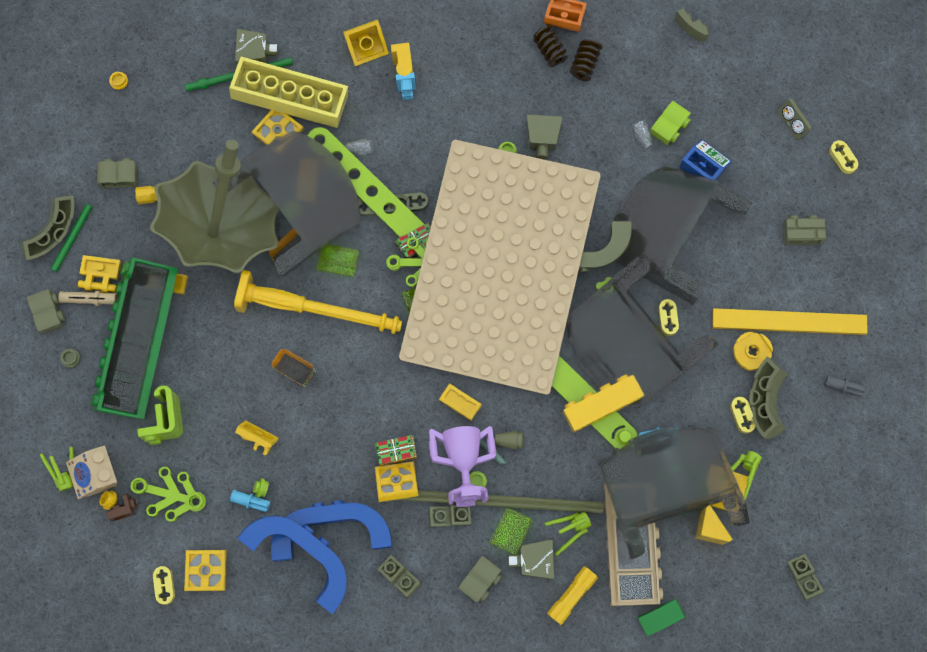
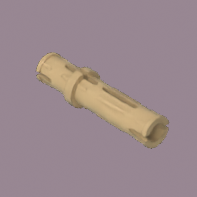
(66, 297)

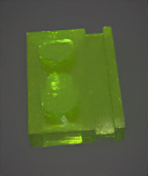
(338, 260)
(511, 531)

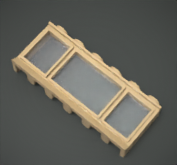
(635, 579)

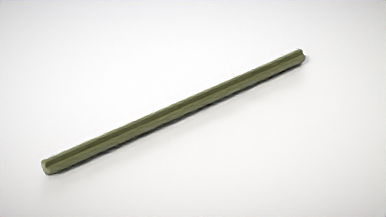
(517, 502)

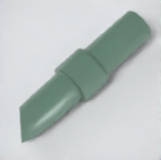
(498, 458)

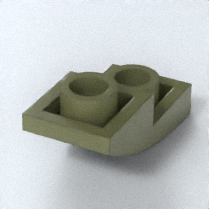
(695, 29)
(449, 516)
(399, 576)
(804, 577)

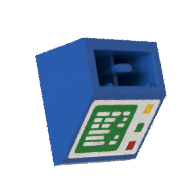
(705, 161)

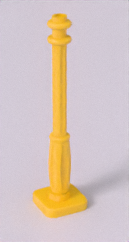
(288, 301)

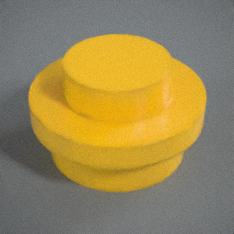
(118, 80)
(108, 499)

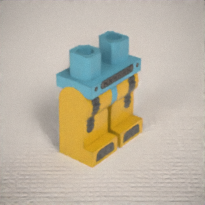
(405, 76)

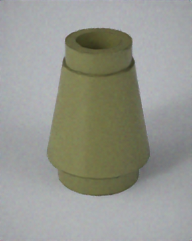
(510, 439)

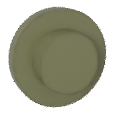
(70, 358)

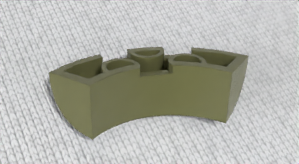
(53, 231)
(764, 398)

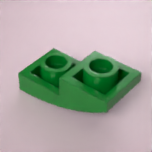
(661, 617)

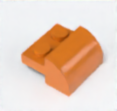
(565, 14)

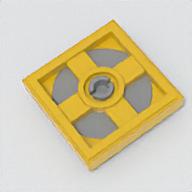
(275, 126)
(396, 481)
(205, 570)

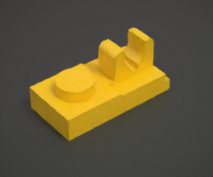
(253, 433)

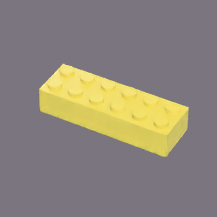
(288, 92)

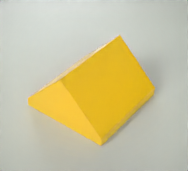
(365, 42)
(711, 528)

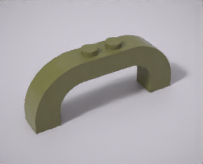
(612, 252)

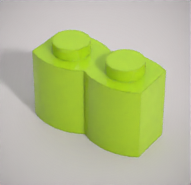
(670, 122)

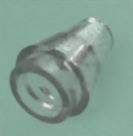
(642, 133)
(361, 147)

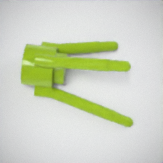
(750, 463)
(62, 481)
(579, 522)

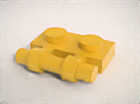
(100, 268)

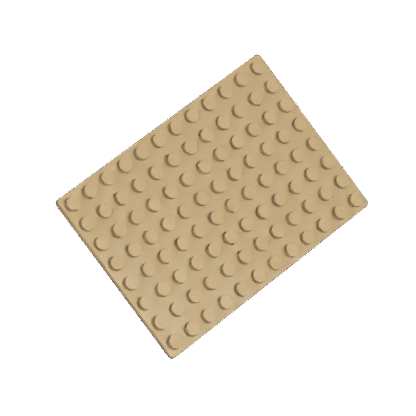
(500, 267)

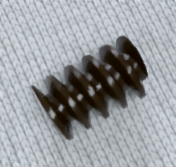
(548, 46)
(585, 59)

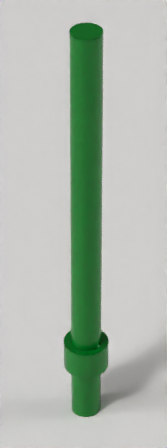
(203, 83)

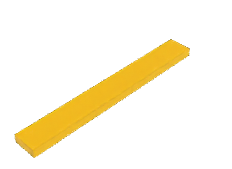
(789, 321)

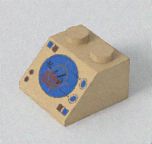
(91, 472)

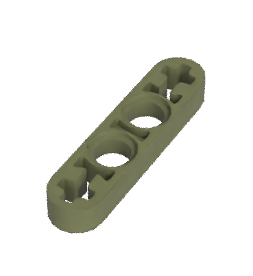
(391, 208)

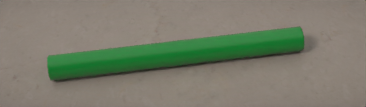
(71, 238)

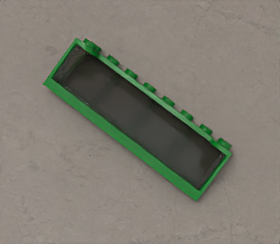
(134, 338)

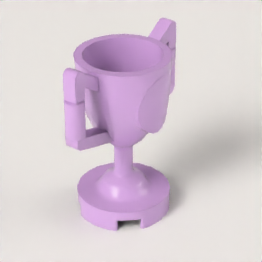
(463, 448)

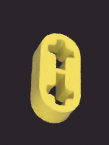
(843, 156)
(673, 317)
(738, 417)
(158, 585)

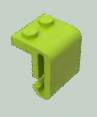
(168, 419)

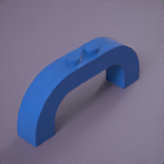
(337, 512)
(265, 526)

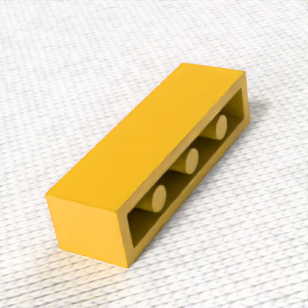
(599, 405)

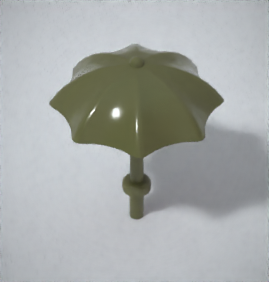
(209, 222)

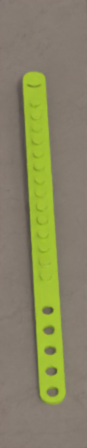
(403, 221)

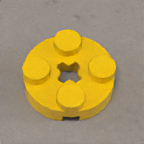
(752, 340)

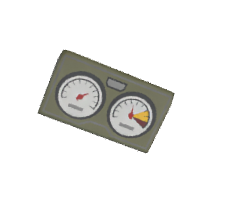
(794, 119)

